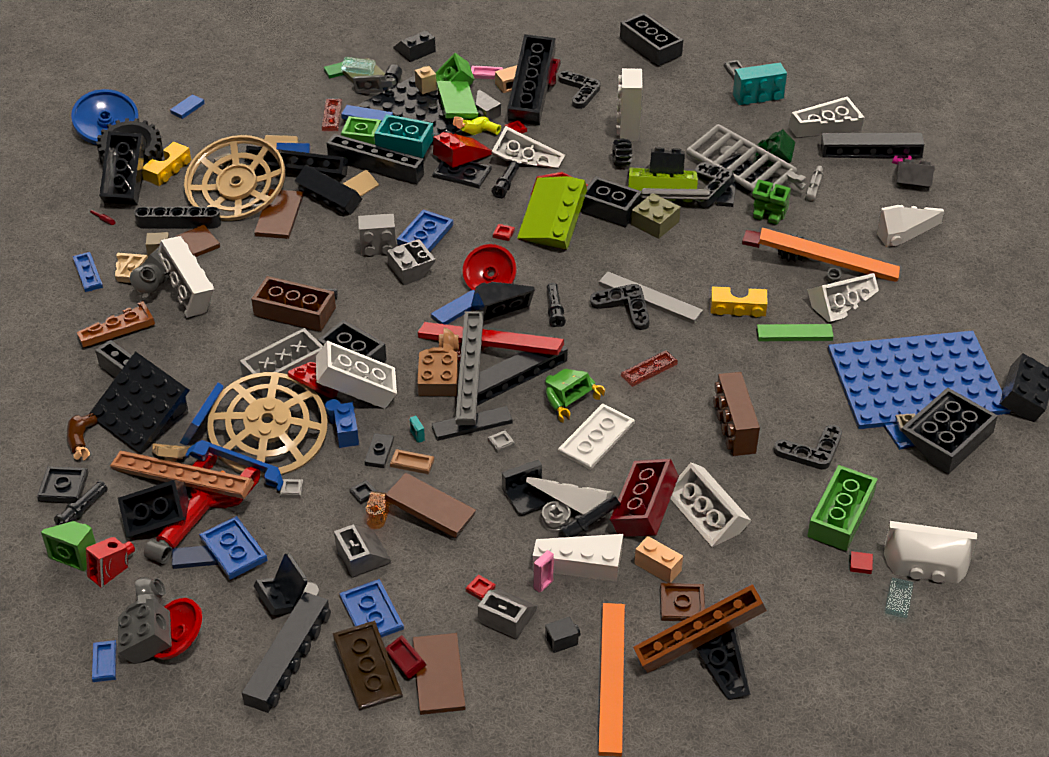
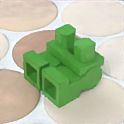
(770, 201)

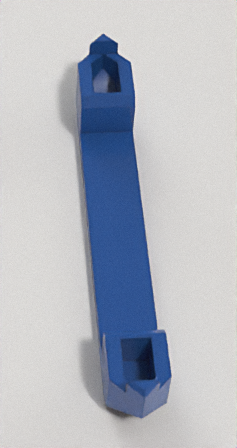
(202, 449)

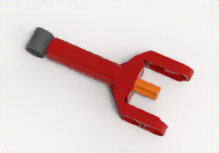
(199, 503)

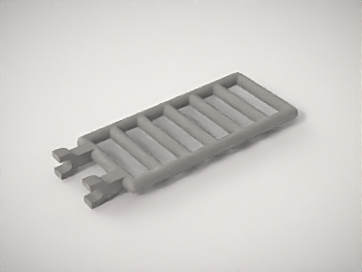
(728, 134)

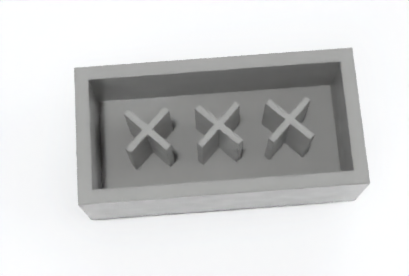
(281, 357)

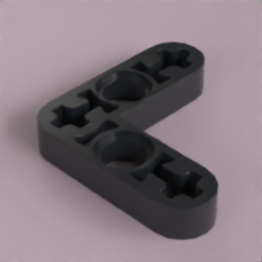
(586, 85)
(721, 180)
(631, 300)
(818, 453)

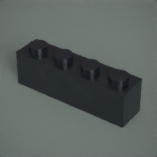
(329, 190)

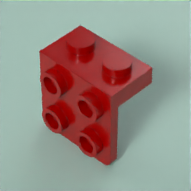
(307, 375)

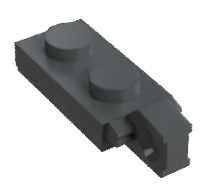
(372, 83)

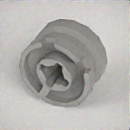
(555, 515)

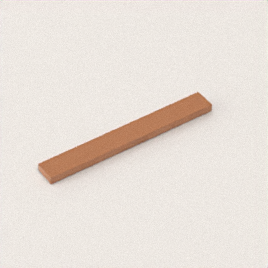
(192, 476)

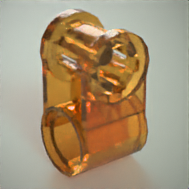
(377, 510)

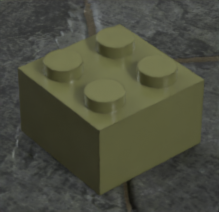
(655, 215)

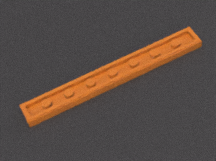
(829, 254)
(612, 680)

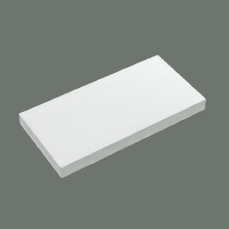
(596, 436)

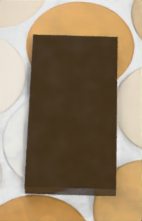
(367, 665)

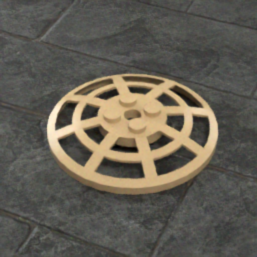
(234, 172)
(272, 431)

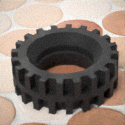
(154, 146)

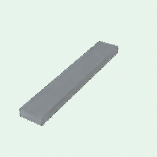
(656, 299)

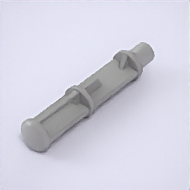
(814, 184)

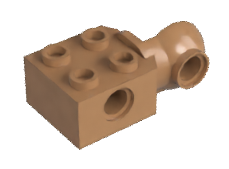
(439, 367)

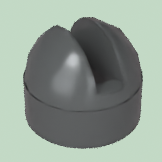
(833, 275)

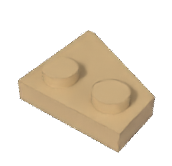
(126, 264)
(170, 452)

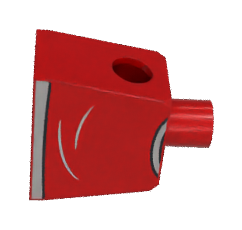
(107, 560)

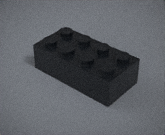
(651, 39)
(122, 168)

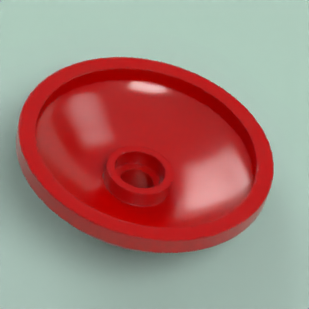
(489, 259)
(185, 626)

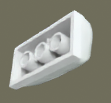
(928, 552)

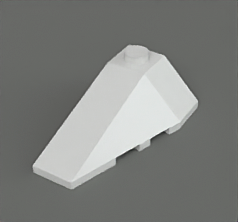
(523, 149)
(902, 224)
(837, 298)
(580, 499)

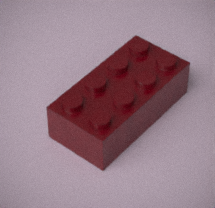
(645, 497)

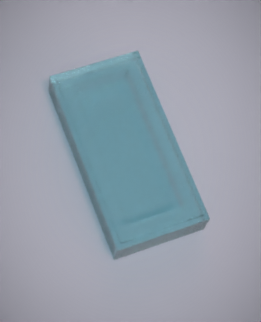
(358, 65)
(899, 597)

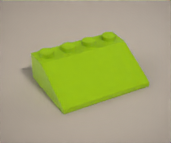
(643, 178)
(553, 211)

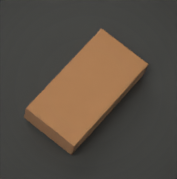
(412, 461)

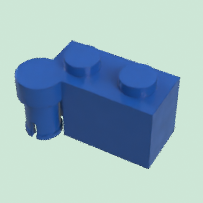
(344, 418)

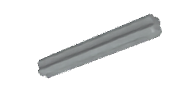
(700, 194)

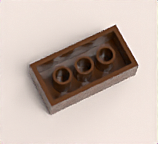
(293, 303)
(736, 414)

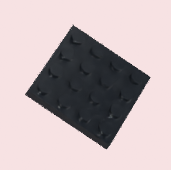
(139, 402)

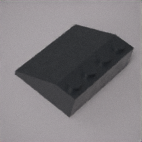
(950, 429)

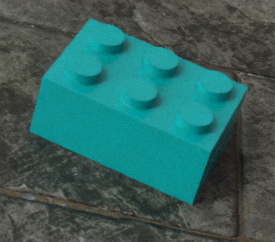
(759, 83)
(404, 135)

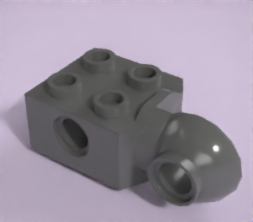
(152, 270)
(145, 624)

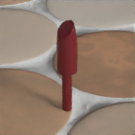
(103, 217)

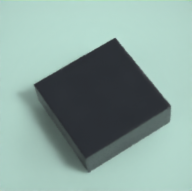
(362, 491)

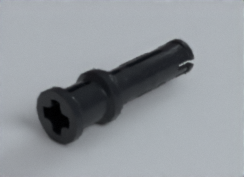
(504, 183)
(553, 292)
(75, 510)
(582, 522)

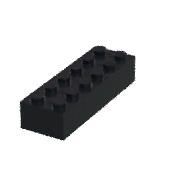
(531, 79)

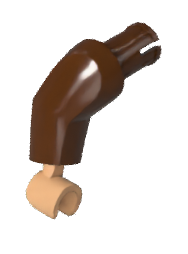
(75, 432)

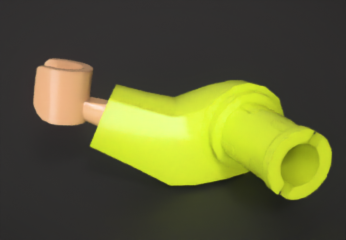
(476, 125)

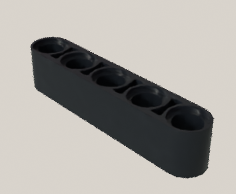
(177, 217)

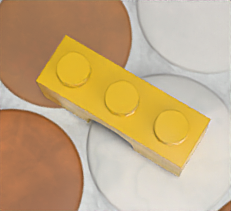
(160, 171)
(725, 303)

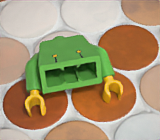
(568, 387)

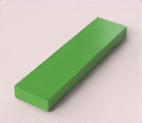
(795, 332)

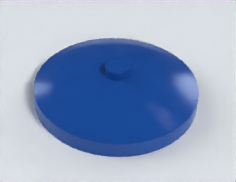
(98, 110)

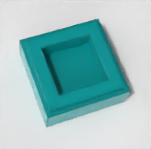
(417, 429)

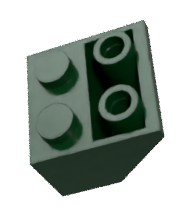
(778, 144)

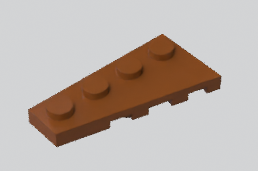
(115, 326)

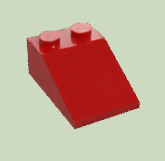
(458, 149)

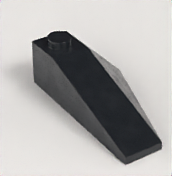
(726, 664)

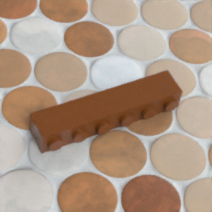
(700, 628)

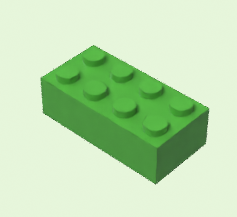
(842, 507)

